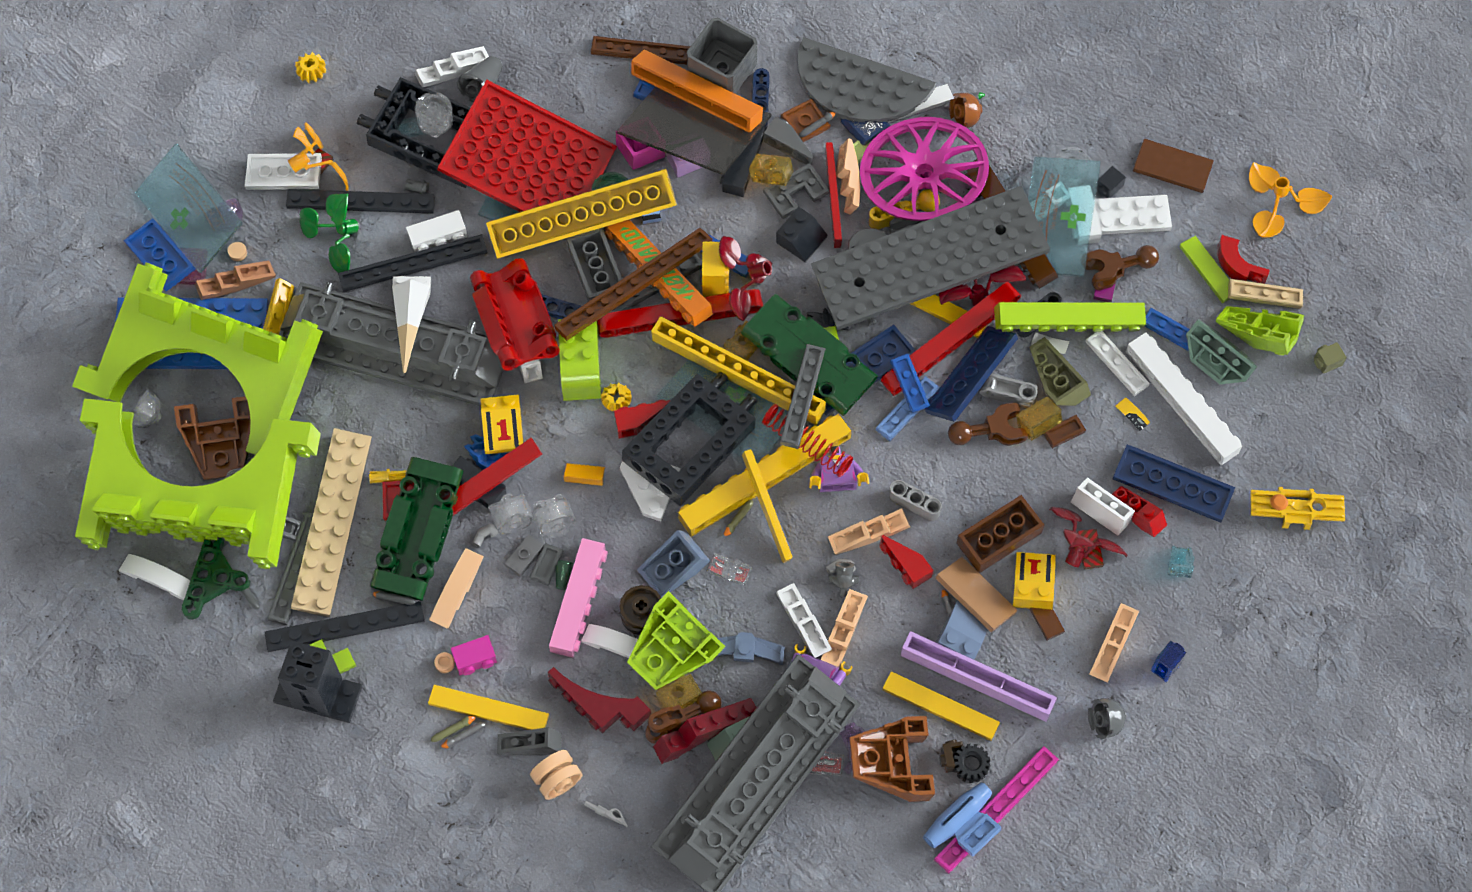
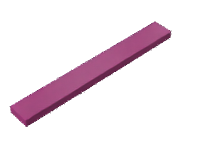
(1003, 802)

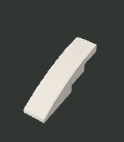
(451, 67)
(804, 621)

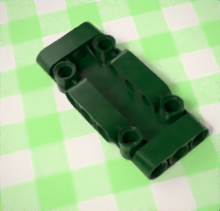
(789, 345)
(416, 528)

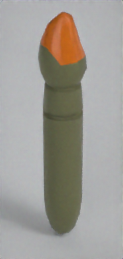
(738, 517)
(466, 721)

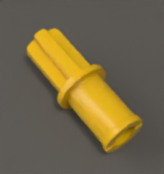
(386, 476)

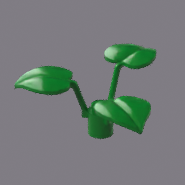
(336, 208)

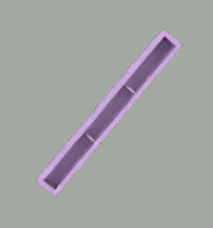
(978, 676)

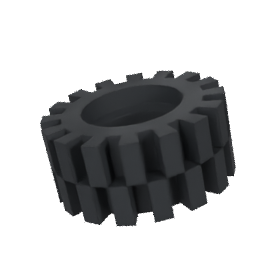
(971, 775)

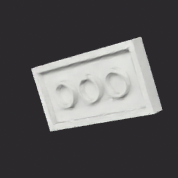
(274, 172)
(1133, 214)

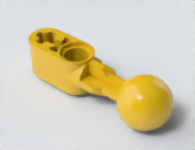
(925, 201)

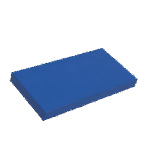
(155, 247)

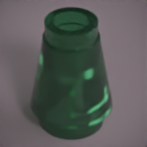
(562, 574)

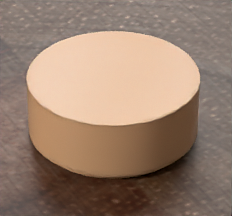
(237, 251)
(444, 662)

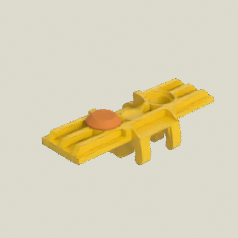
(1297, 511)

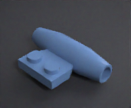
(965, 821)

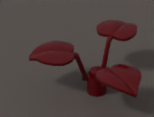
(758, 269)
(978, 292)
(1076, 541)

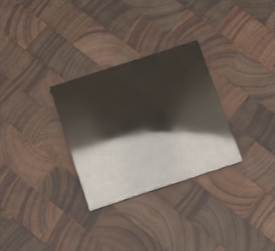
(687, 131)

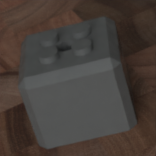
(723, 46)

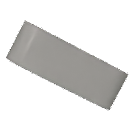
(911, 492)

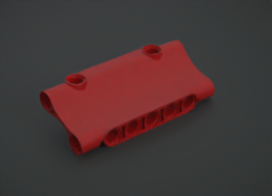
(514, 315)

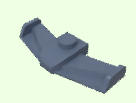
(746, 646)

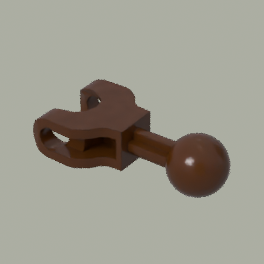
(1113, 266)
(995, 427)
(672, 718)

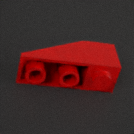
(633, 419)
(1146, 515)
(911, 564)

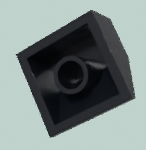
(801, 234)

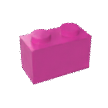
(474, 655)

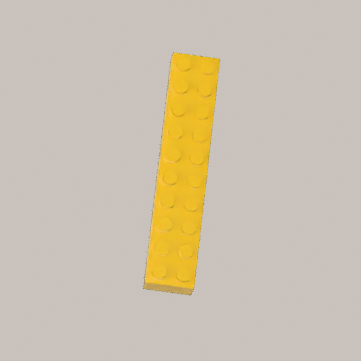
(581, 213)

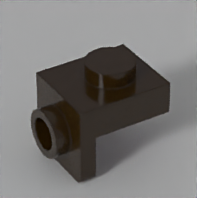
(946, 758)

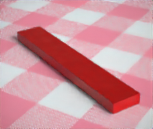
(833, 195)
(495, 474)

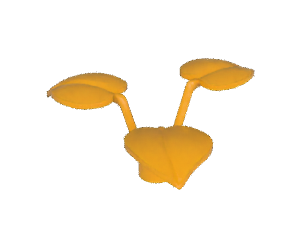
(301, 159)
(1264, 177)

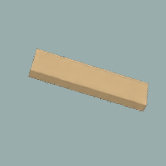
(1265, 293)

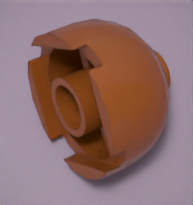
(965, 109)

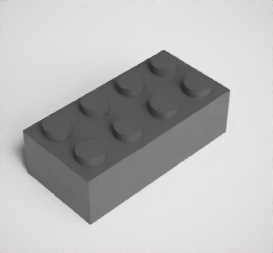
(593, 262)

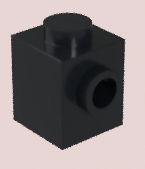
(1110, 182)

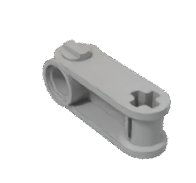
(1009, 390)

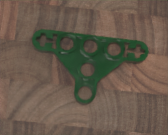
(210, 586)

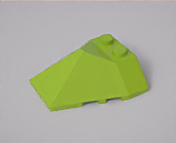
(1263, 330)
(672, 644)

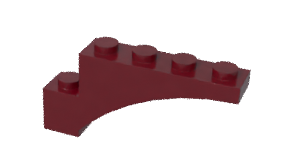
(598, 708)
(700, 729)

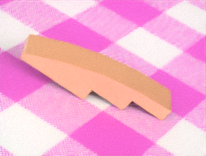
(848, 171)
(868, 532)
(456, 588)
(845, 627)
(1114, 642)

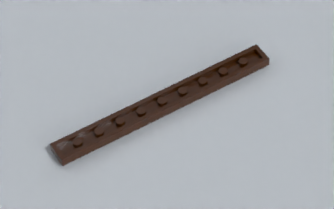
(632, 284)

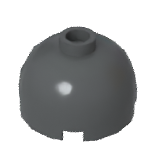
(1106, 717)

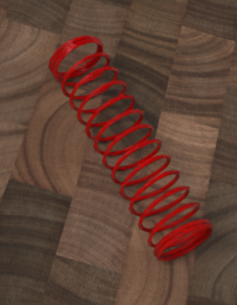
(770, 414)

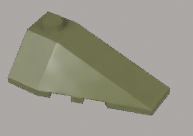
(1058, 376)

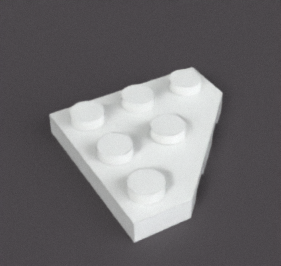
(649, 498)

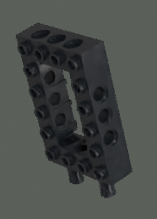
(386, 138)
(736, 427)

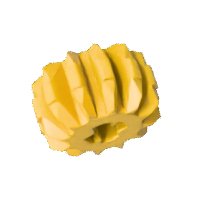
(310, 67)

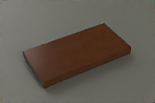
(1173, 165)

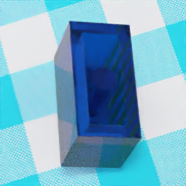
(1168, 661)

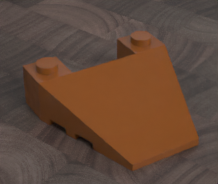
(219, 443)
(883, 760)

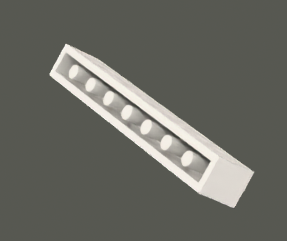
(1183, 398)

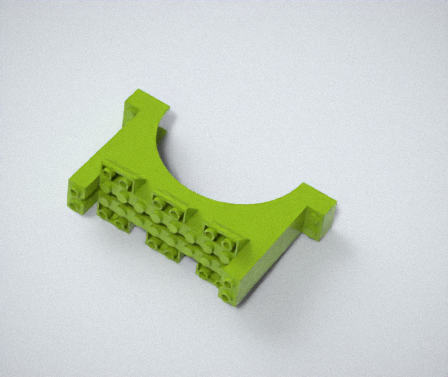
(161, 325)
(240, 508)

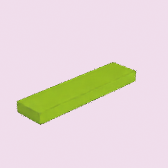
(1206, 267)

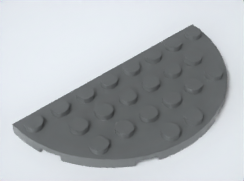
(858, 86)

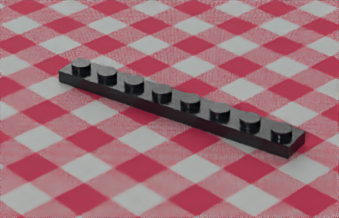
(363, 201)
(412, 263)
(345, 626)

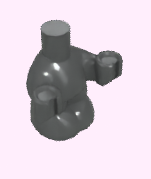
(844, 577)

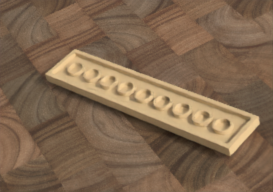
(331, 523)

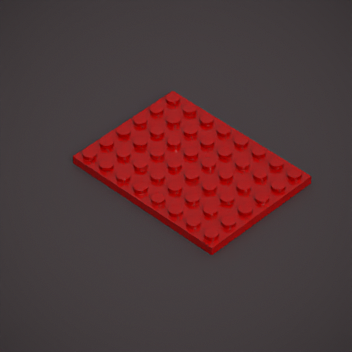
(523, 152)

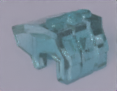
(1181, 562)

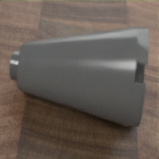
(473, 80)

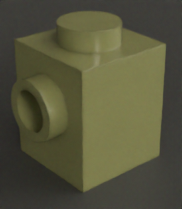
(1329, 357)

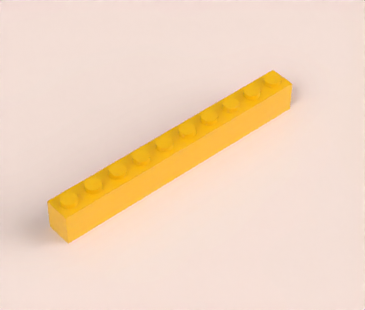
(734, 367)
(773, 468)

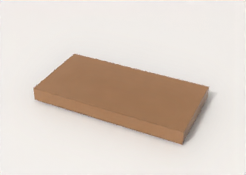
(976, 594)

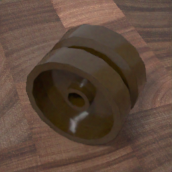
(632, 603)

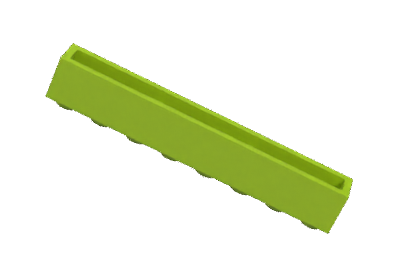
(1069, 316)

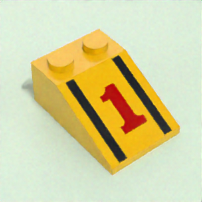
(501, 423)
(1034, 580)

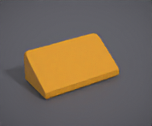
(584, 474)

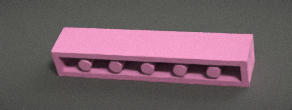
(577, 598)

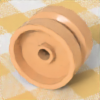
(556, 774)

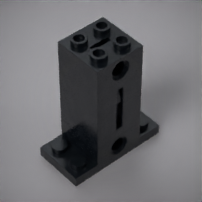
(314, 684)

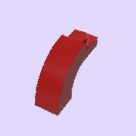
(1235, 265)

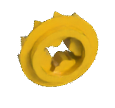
(622, 401)

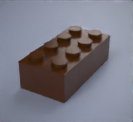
(1000, 534)

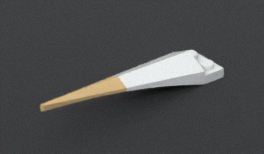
(410, 300)

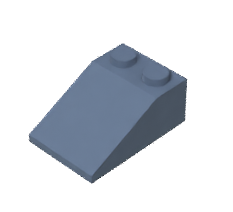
(673, 563)
(962, 632)

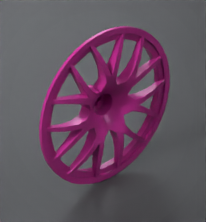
(925, 167)

